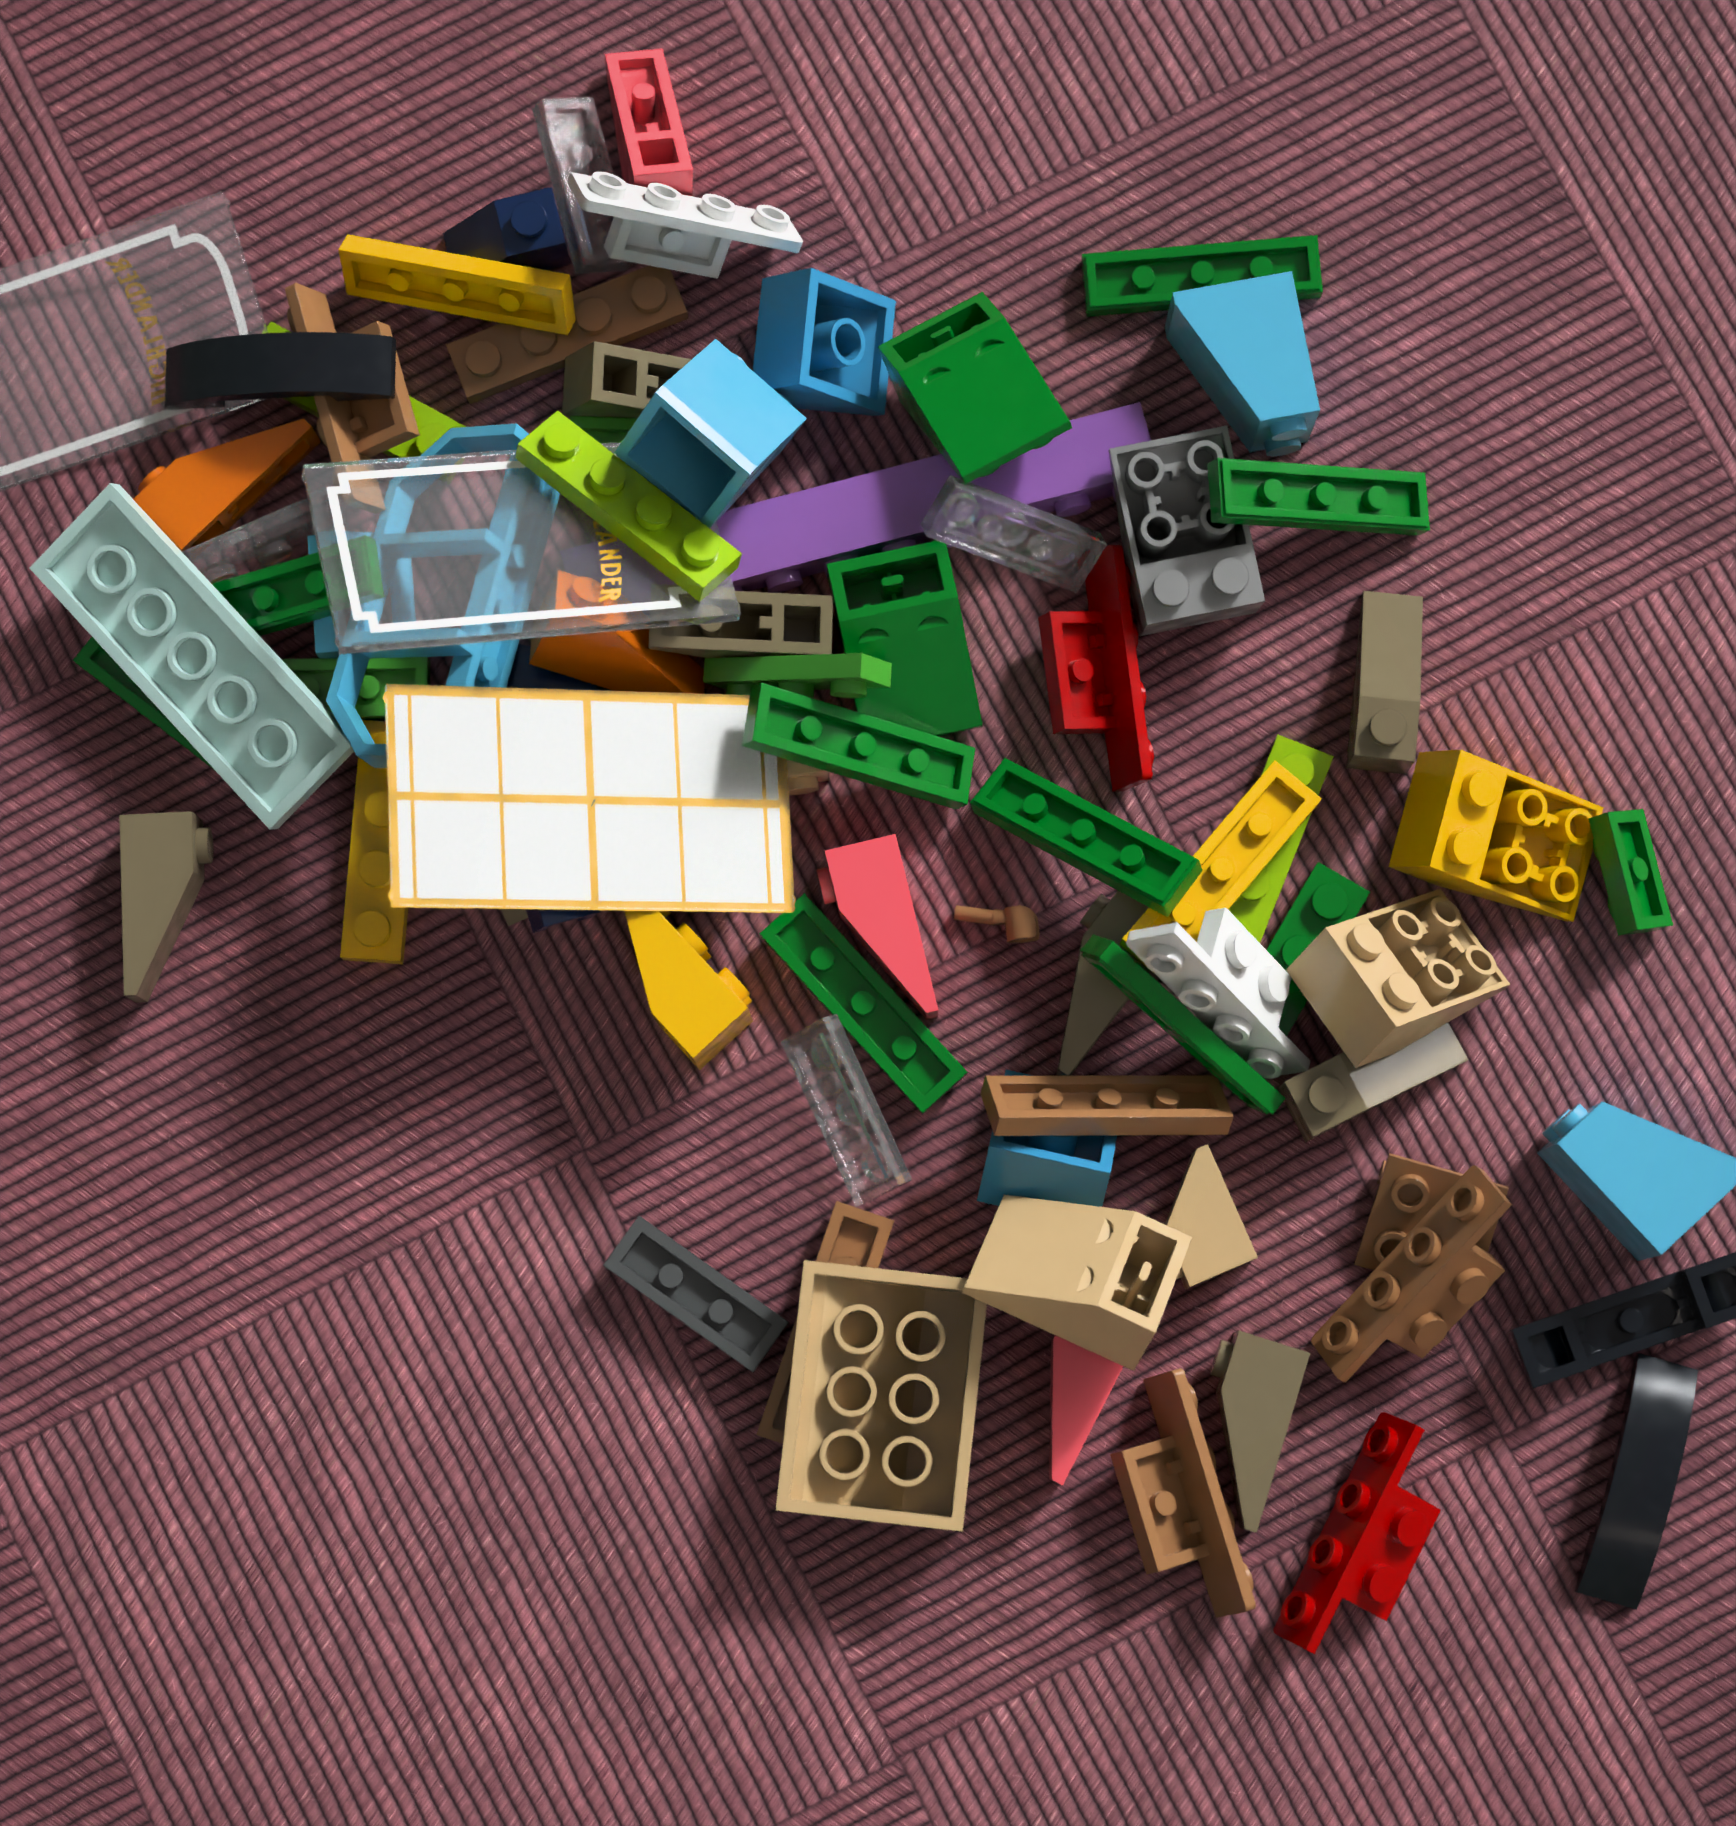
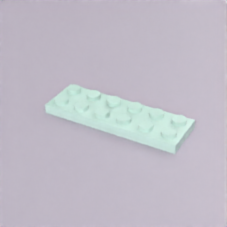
(193, 656)

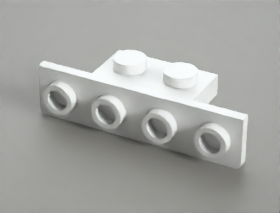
(678, 230)
(1227, 985)

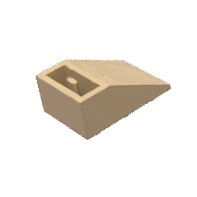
(1395, 975)
(1080, 1272)

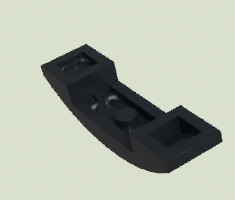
(280, 367)
(1627, 1321)
(1639, 1482)

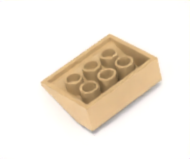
(881, 1396)

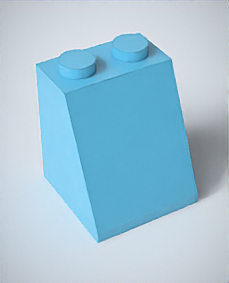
(1250, 358)
(709, 433)
(1636, 1174)

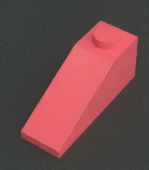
(647, 121)
(878, 909)
(1077, 1394)

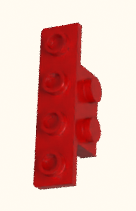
(1096, 671)
(1365, 1541)

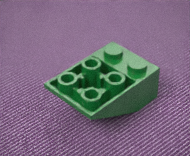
(973, 388)
(909, 614)

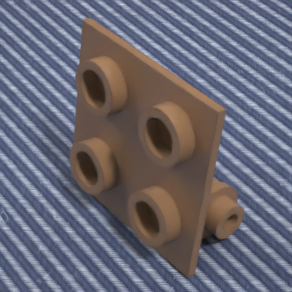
(1403, 1198)

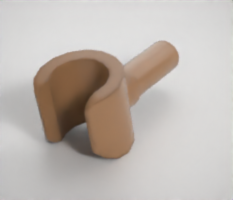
(1019, 921)

